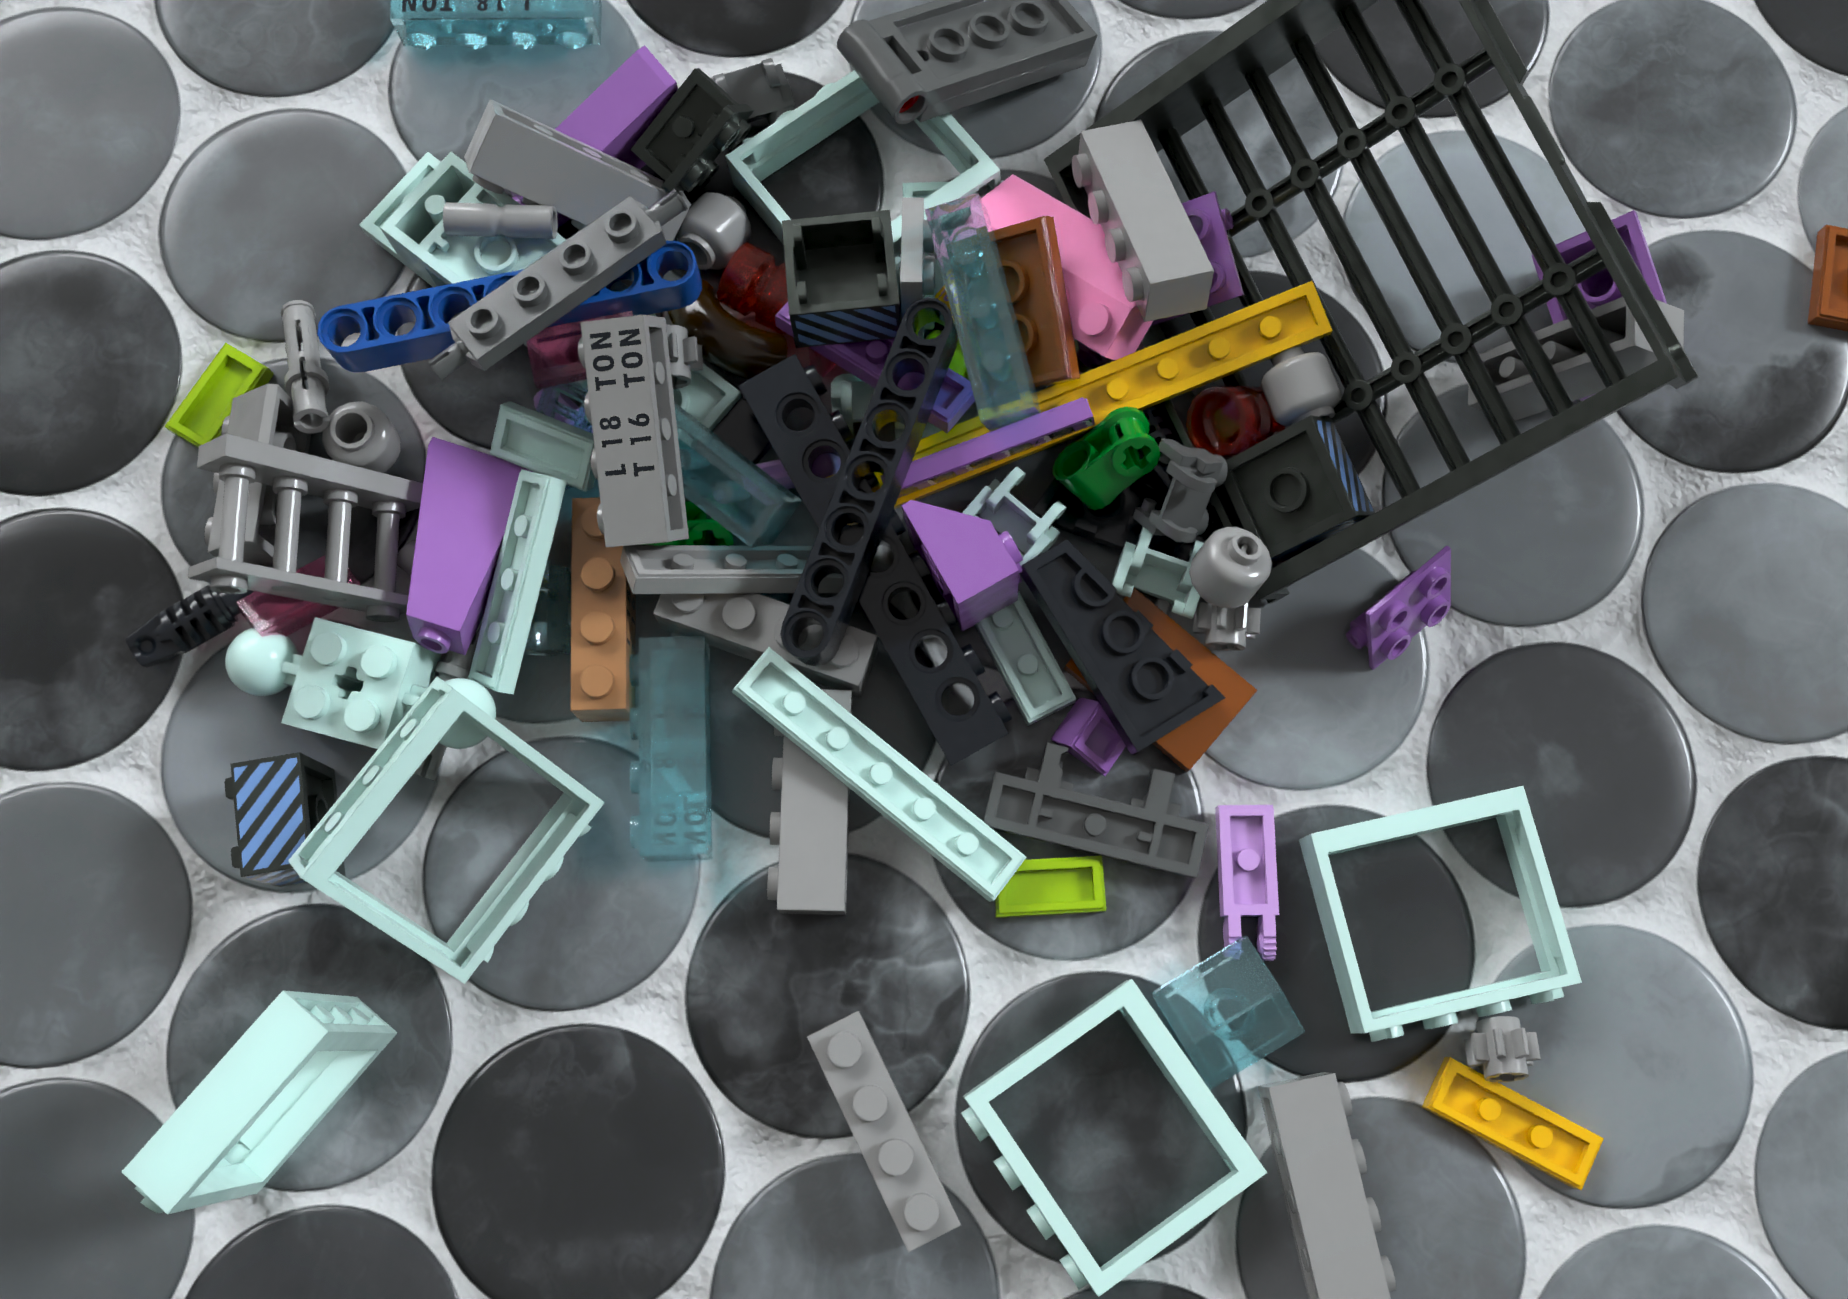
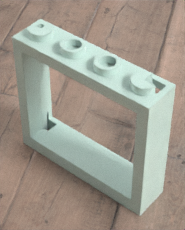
(826, 113)
(378, 785)
(1534, 890)
(1190, 1088)
(259, 1102)

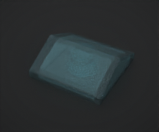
(1228, 1012)

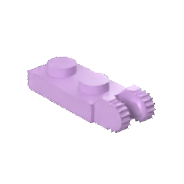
(1248, 872)

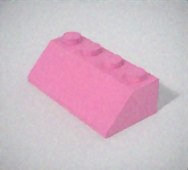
(1093, 284)

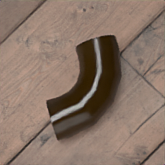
(727, 340)

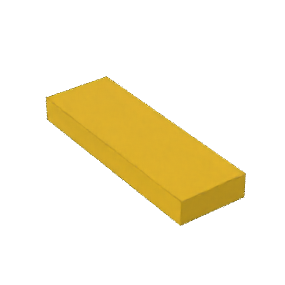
(1513, 1123)

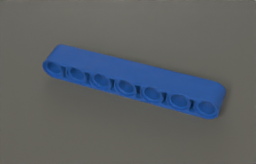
(435, 306)

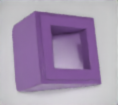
(1090, 736)

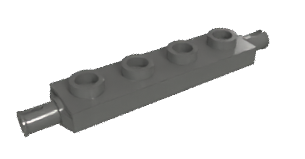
(556, 283)

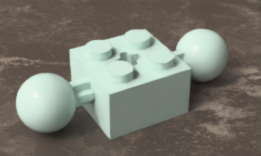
(348, 682)

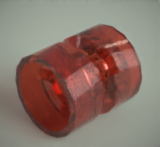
(754, 285)
(1230, 419)

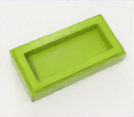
(211, 398)
(1054, 888)

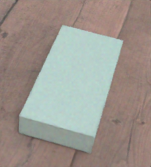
(544, 445)

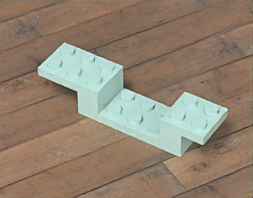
(412, 230)

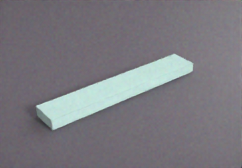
(879, 774)

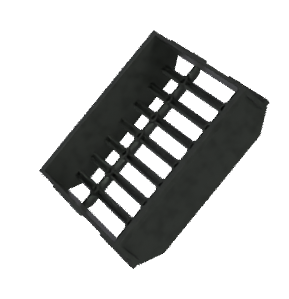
(1242, 61)

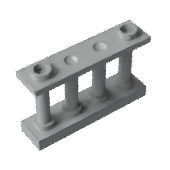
(292, 476)

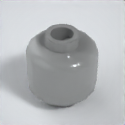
(714, 229)
(1300, 386)
(362, 437)
(1230, 567)

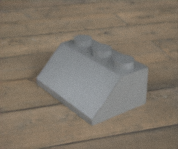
(267, 418)

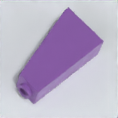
(620, 110)
(457, 543)

